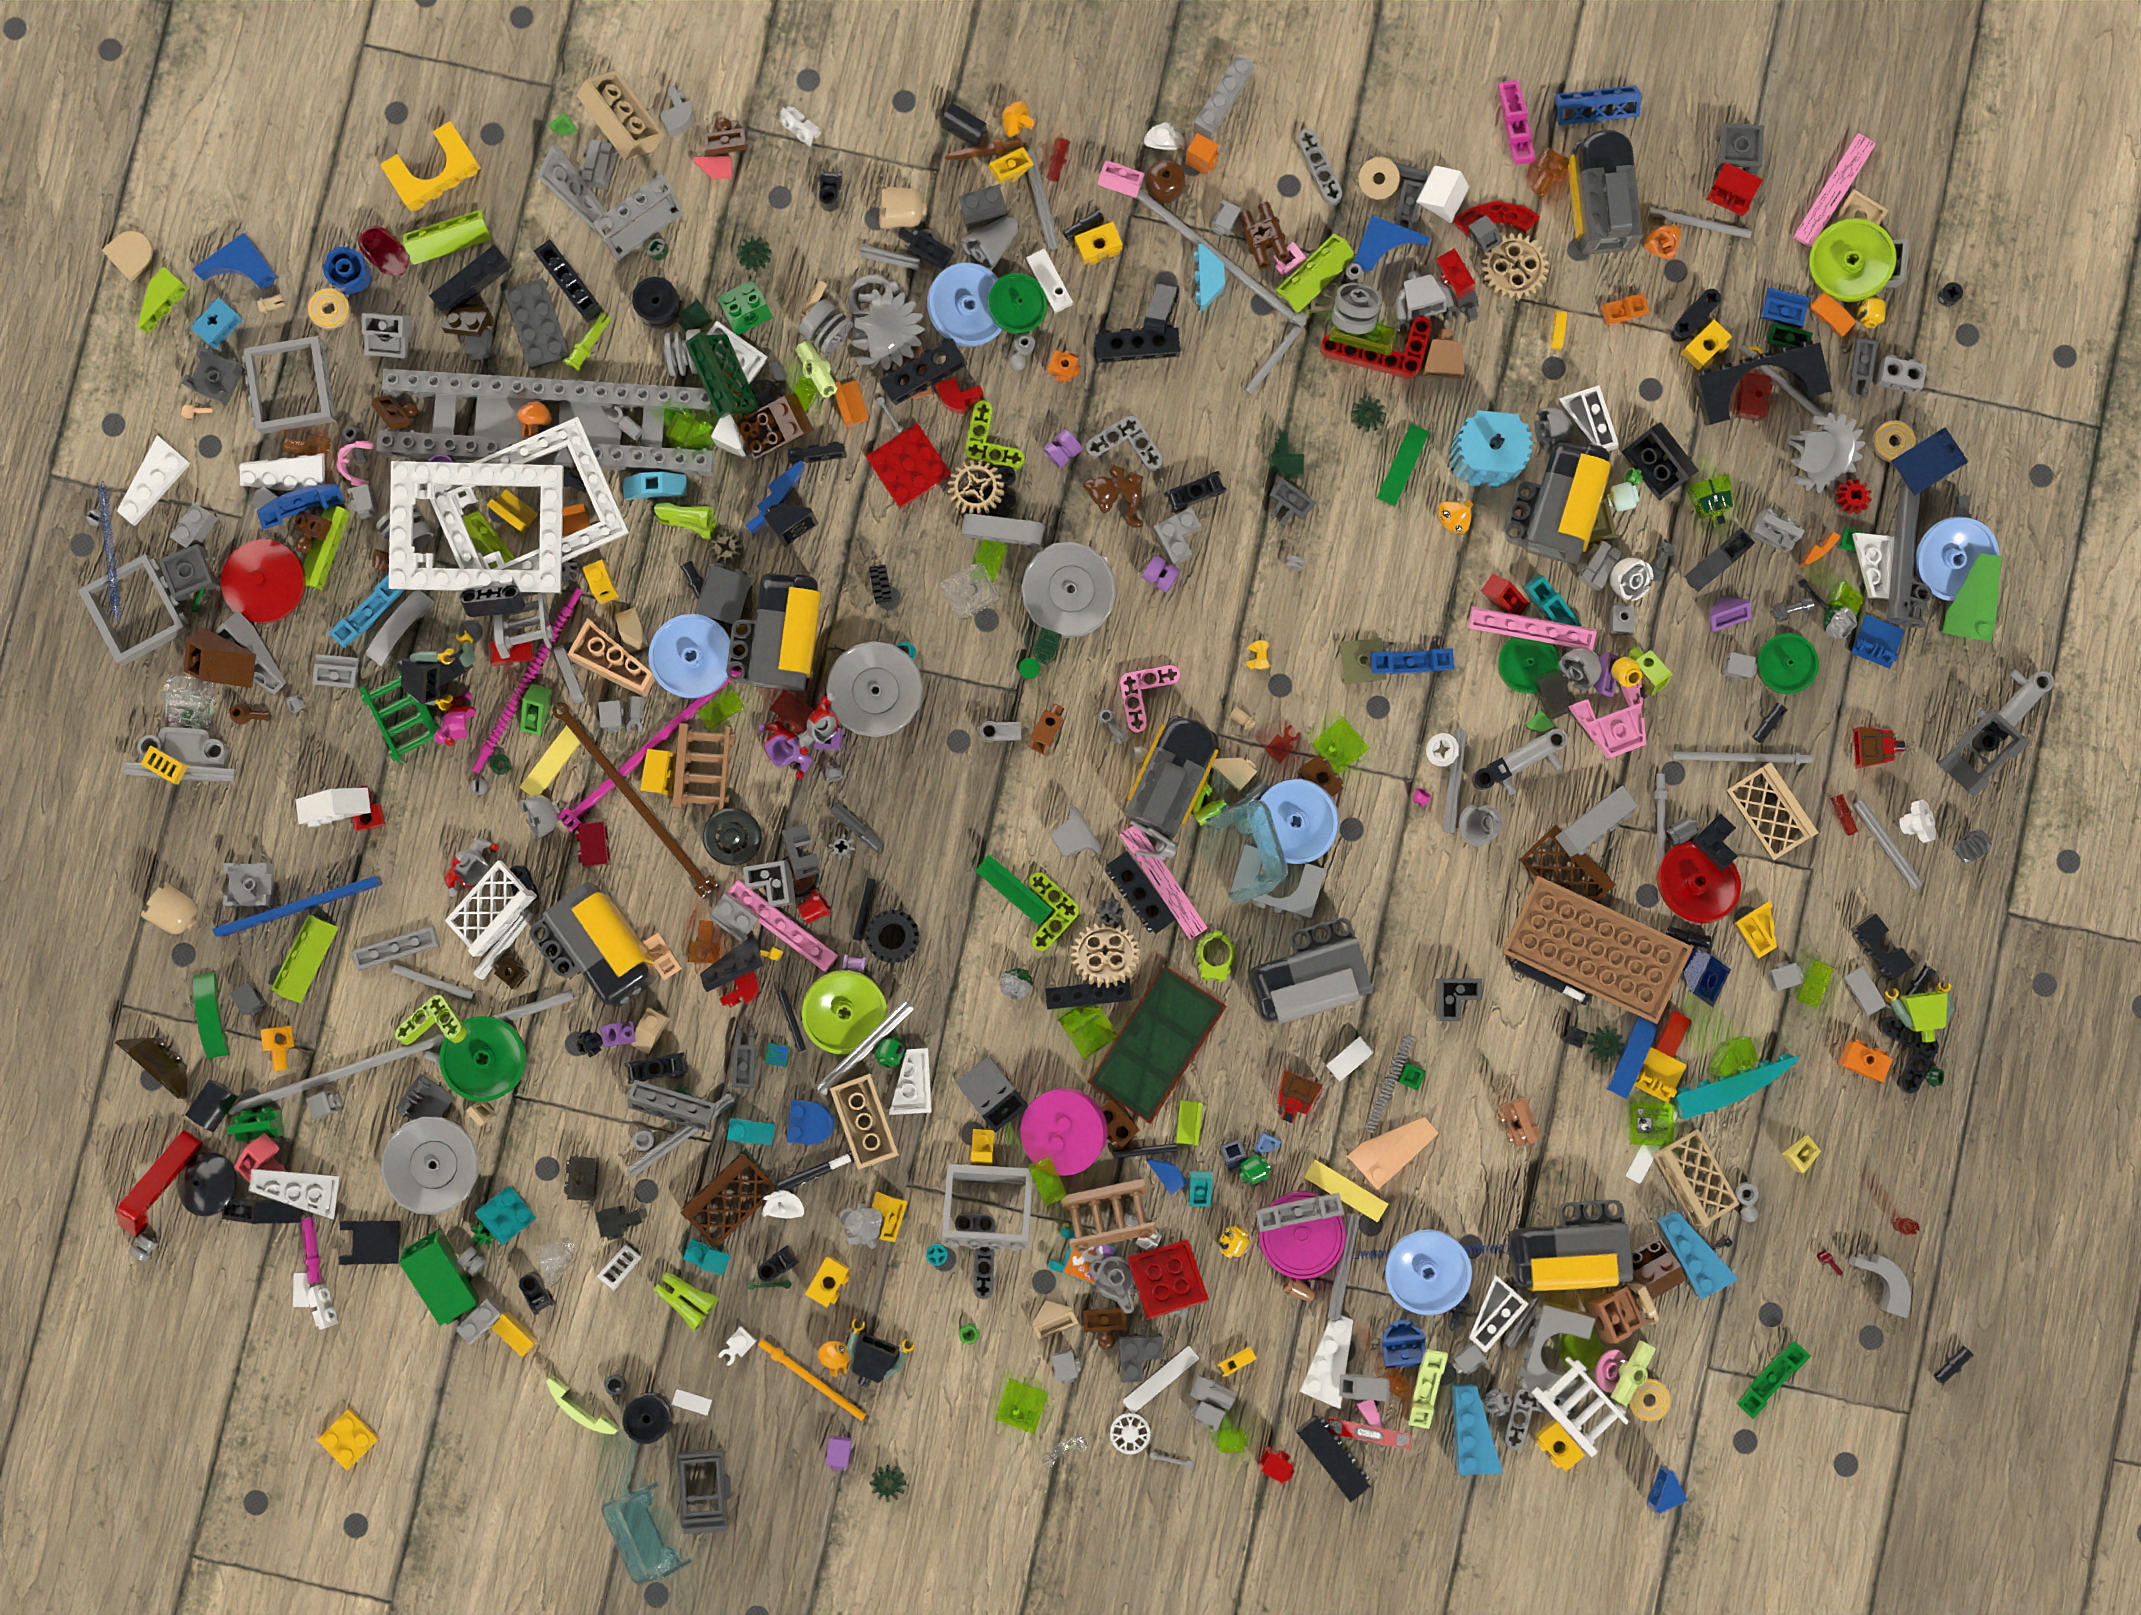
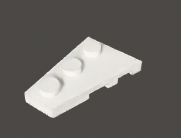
(1875, 560)

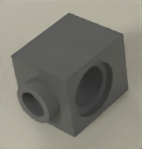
(1485, 234)
(479, 347)
(248, 999)

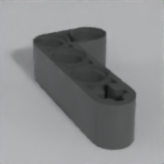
(980, 1256)

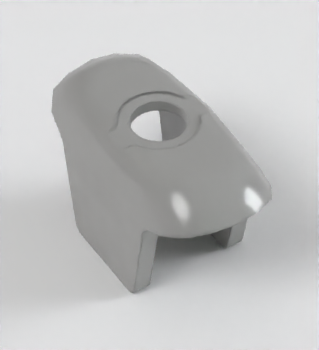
(1075, 835)

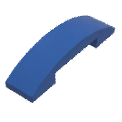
(299, 501)
(1412, 662)

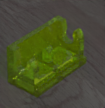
(1047, 1180)

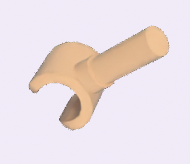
(188, 411)

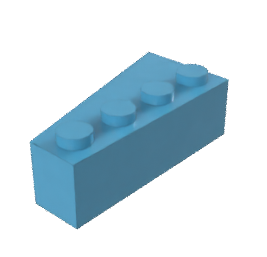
(1698, 1261)
(1472, 1436)

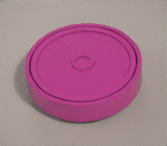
(1065, 1127)
(1305, 1247)

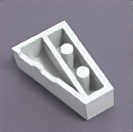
(1591, 417)
(332, 806)
(1496, 1314)

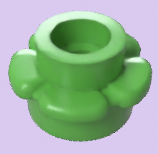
(1633, 476)
(975, 1334)

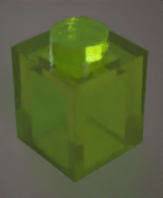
(1231, 1440)

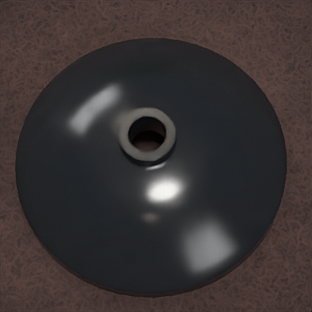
(216, 1185)

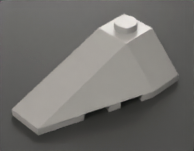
(242, 632)

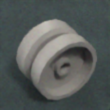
(1356, 308)

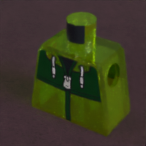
(1712, 498)

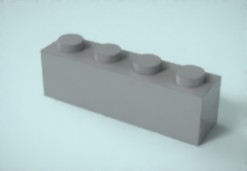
(1224, 97)
(1596, 821)

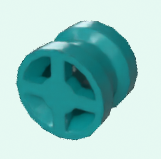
(934, 1256)

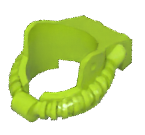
(1215, 972)

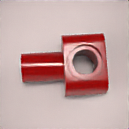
(377, 817)

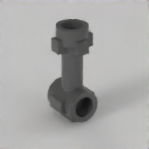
(1665, 550)
(1782, 611)

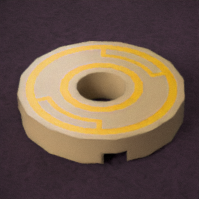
(321, 300)
(1897, 429)
(1660, 1405)

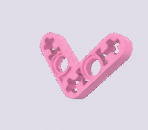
(1140, 685)

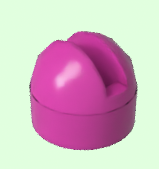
(1422, 797)

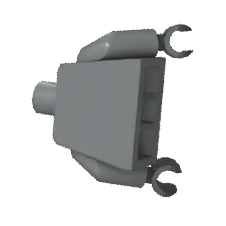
(1423, 298)

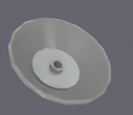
(1047, 591)
(869, 667)
(408, 1168)

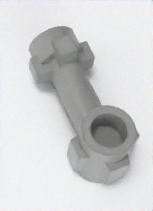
(1106, 718)

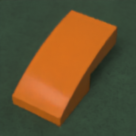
(1625, 309)
(1833, 314)
(1817, 552)

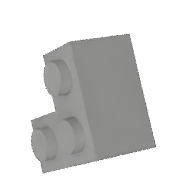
(1172, 534)
(776, 879)

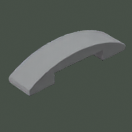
(397, 626)
(1299, 1211)

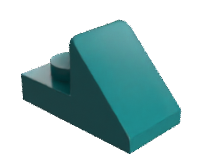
(1200, 1188)
(707, 1257)

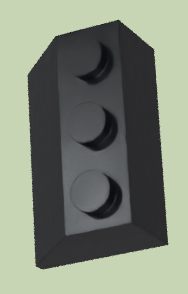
(1660, 460)
(790, 521)

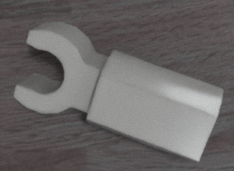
(626, 424)
(636, 713)

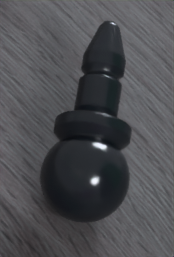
(1461, 1307)

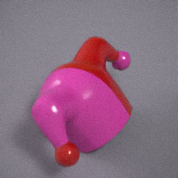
(455, 721)

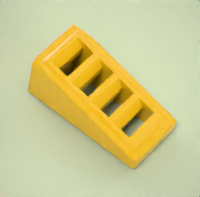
(178, 773)

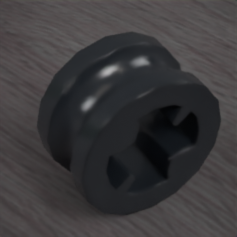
(1011, 472)

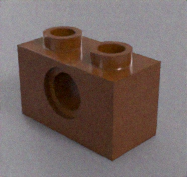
(1321, 765)

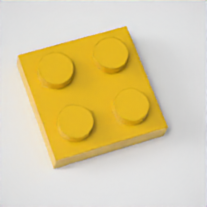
(348, 1439)

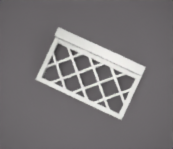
(499, 923)

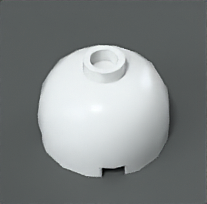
(1631, 578)

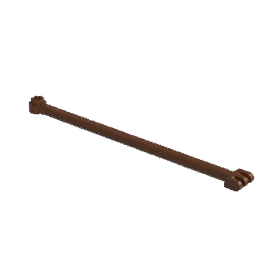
(636, 802)

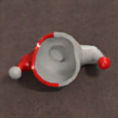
(820, 724)
(469, 865)

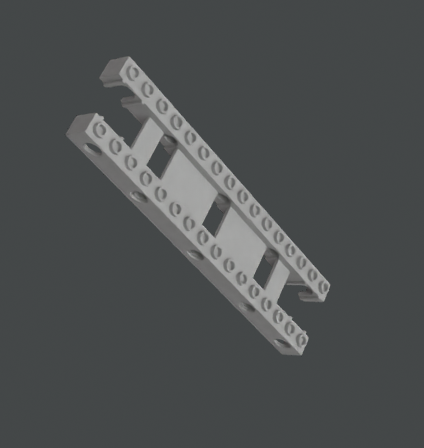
(498, 427)

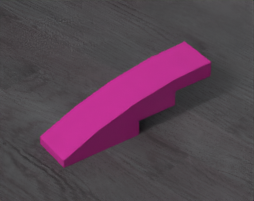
(1516, 122)

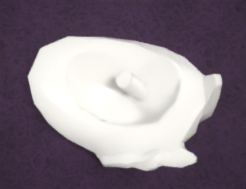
(1165, 137)
(783, 1205)

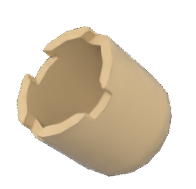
(900, 208)
(171, 910)

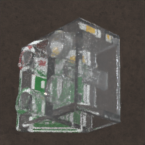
(188, 701)

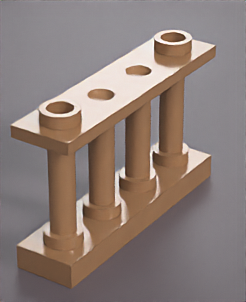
(685, 756)
(1114, 1195)

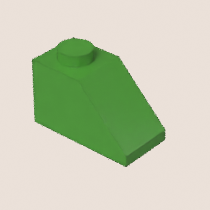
(535, 709)

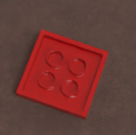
(908, 465)
(1167, 1279)

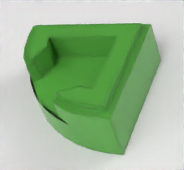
(562, 125)
(1540, 722)

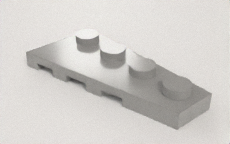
(568, 185)

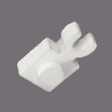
(739, 1343)

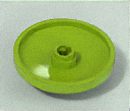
(1852, 242)
(838, 1030)

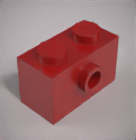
(1455, 274)
(1277, 1465)

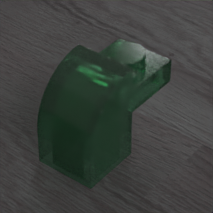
(1284, 464)

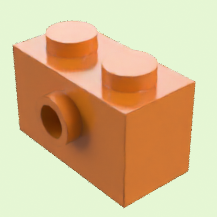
(1202, 154)
(1865, 1061)

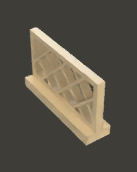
(1788, 801)
(1684, 1190)

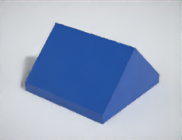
(1665, 1491)

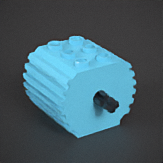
(1490, 449)

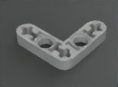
(1131, 436)
(1526, 1408)

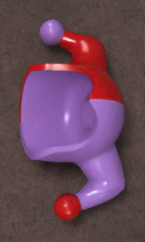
(784, 748)

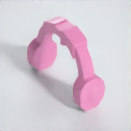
(342, 459)

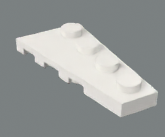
(284, 473)
(153, 479)
(302, 1190)
(1329, 1362)

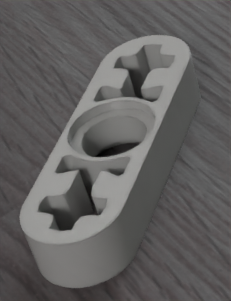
(569, 674)

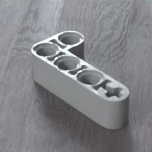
(1007, 530)

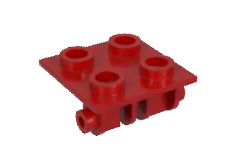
(1734, 189)

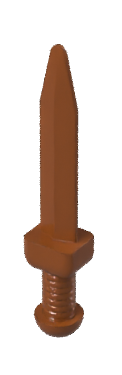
(997, 147)

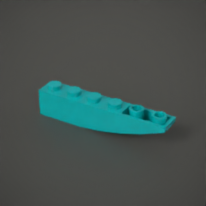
(1729, 1089)

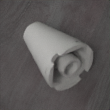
(990, 241)

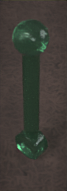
(786, 1284)

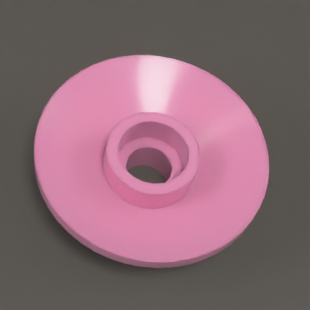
(1608, 1369)

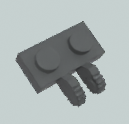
(1291, 499)

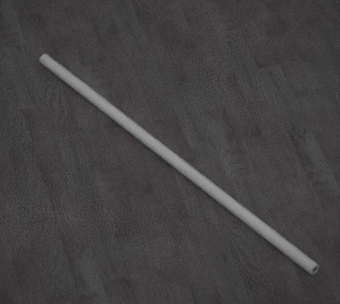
(388, 1056)

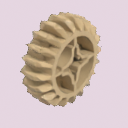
(967, 492)

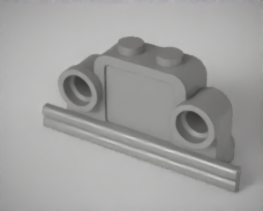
(193, 746)

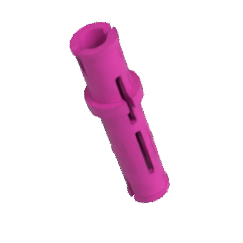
(311, 1251)

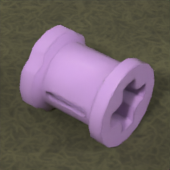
(854, 964)

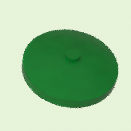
(485, 1061)

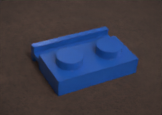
(1785, 308)

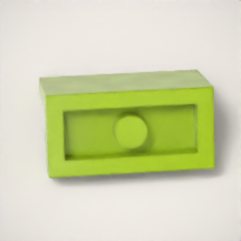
(1189, 1122)

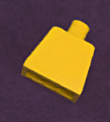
(601, 580)

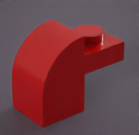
(954, 399)
(518, 653)
(748, 989)

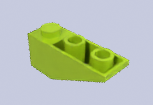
(161, 295)

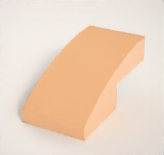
(664, 959)

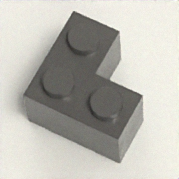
(1451, 992)
(1134, 1350)

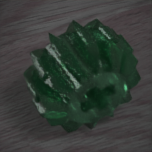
(751, 260)
(1375, 418)
(1605, 1052)
(896, 1484)

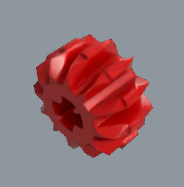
(1861, 499)

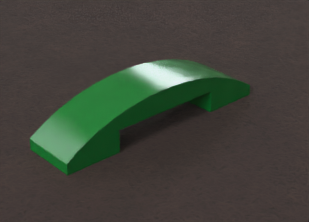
(1403, 465)
(208, 1015)
(1771, 1378)

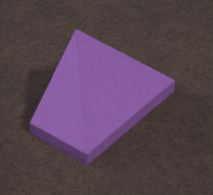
(1729, 612)
(1606, 683)

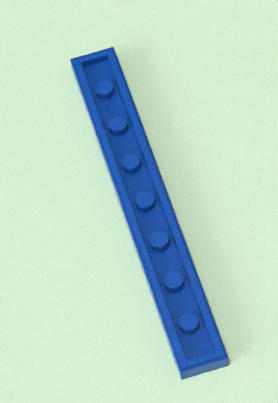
(297, 906)

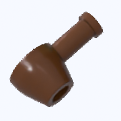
(380, 559)
(247, 714)

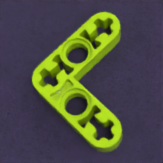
(980, 441)
(1058, 915)
(433, 1015)

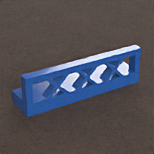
(1598, 97)

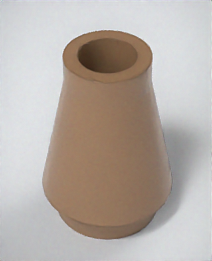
(1296, 1288)

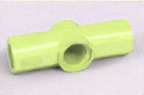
(816, 368)
(1633, 1373)

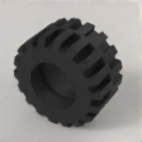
(911, 936)

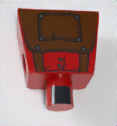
(1875, 746)
(1296, 1094)

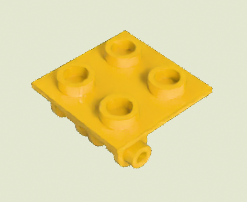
(1660, 1075)

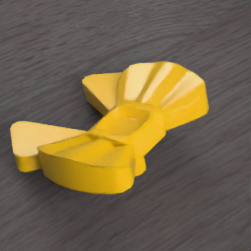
(1261, 662)

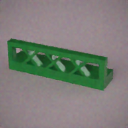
(1014, 890)

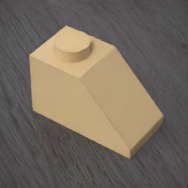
(1235, 771)
(649, 1030)

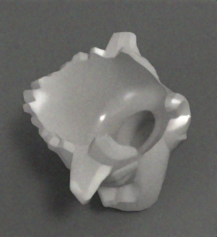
(861, 1225)

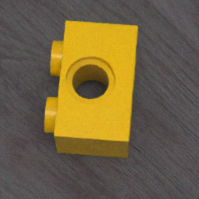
(1106, 234)
(1712, 334)
(829, 1268)
(1570, 1451)

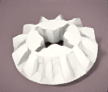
(1435, 744)

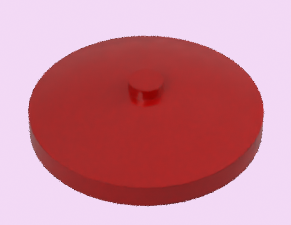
(263, 581)
(1696, 886)

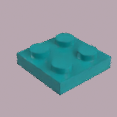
(505, 1215)

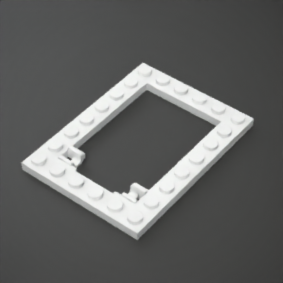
(572, 434)
(405, 489)

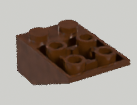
(774, 425)
(218, 660)

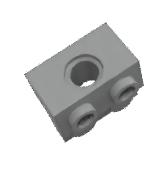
(386, 324)
(1770, 520)

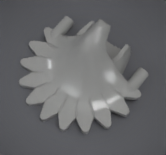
(886, 329)
(1827, 452)

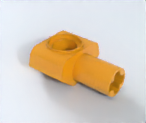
(278, 1050)

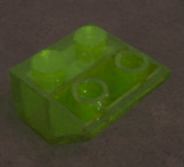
(689, 433)
(1733, 1054)

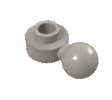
(1018, 360)
(1748, 1212)

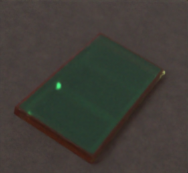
(1157, 1044)

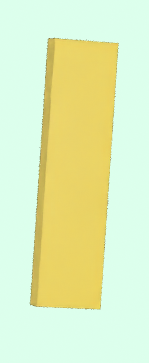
(551, 763)
(1349, 1191)

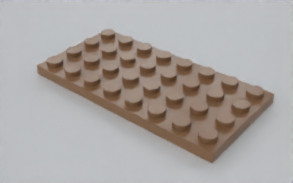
(1597, 949)

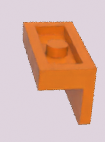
(851, 403)
(575, 519)

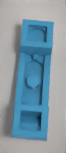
(366, 614)

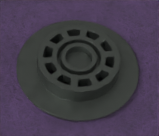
(732, 836)

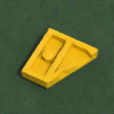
(1758, 930)

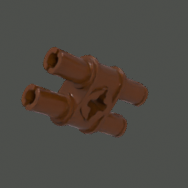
(1268, 227)

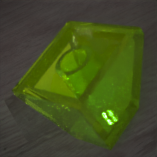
(1088, 1029)

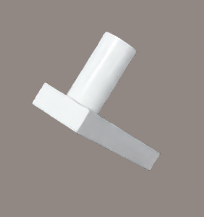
(1049, 280)

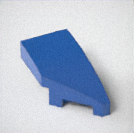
(1168, 1174)

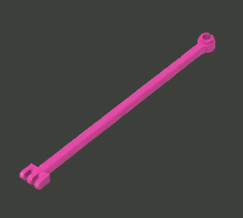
(638, 757)

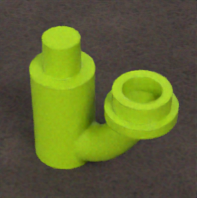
(1209, 810)

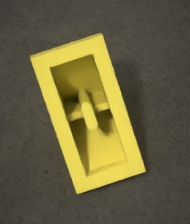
(1801, 1154)

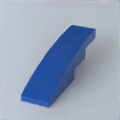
(781, 490)
(1632, 1057)

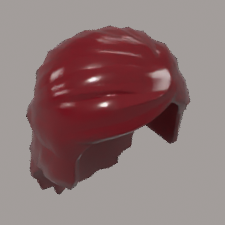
(383, 250)

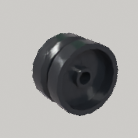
(656, 290)
(638, 1427)

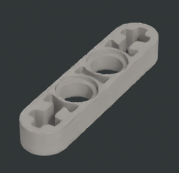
(1316, 168)

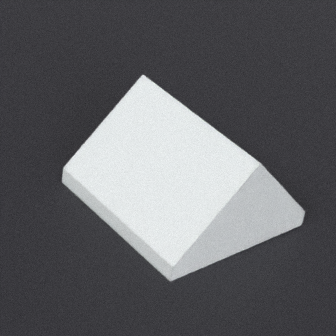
(1443, 192)
(727, 437)

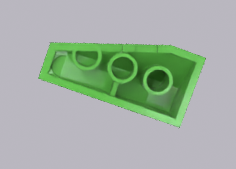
(1976, 602)

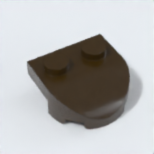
(467, 320)

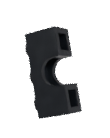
(1869, 933)

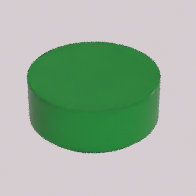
(1029, 668)

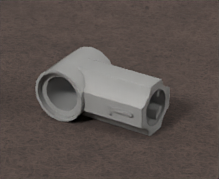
(1003, 731)
(1207, 1390)

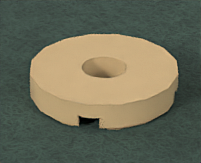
(1382, 165)

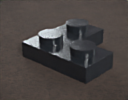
(1711, 842)

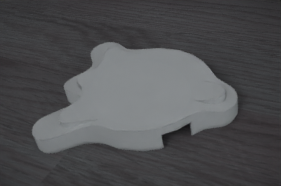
(1114, 1281)

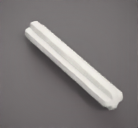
(503, 944)

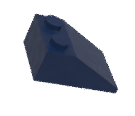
(1929, 461)

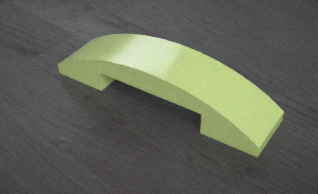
(1426, 1388)
(558, 1391)

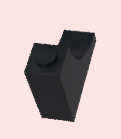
(1719, 560)
(261, 1212)

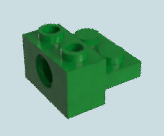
(745, 307)
(266, 1122)

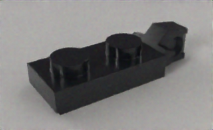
(927, 247)
(815, 453)

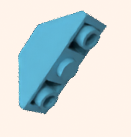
(1209, 276)
(655, 485)

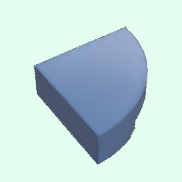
(1266, 1143)

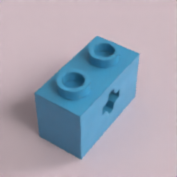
(226, 320)

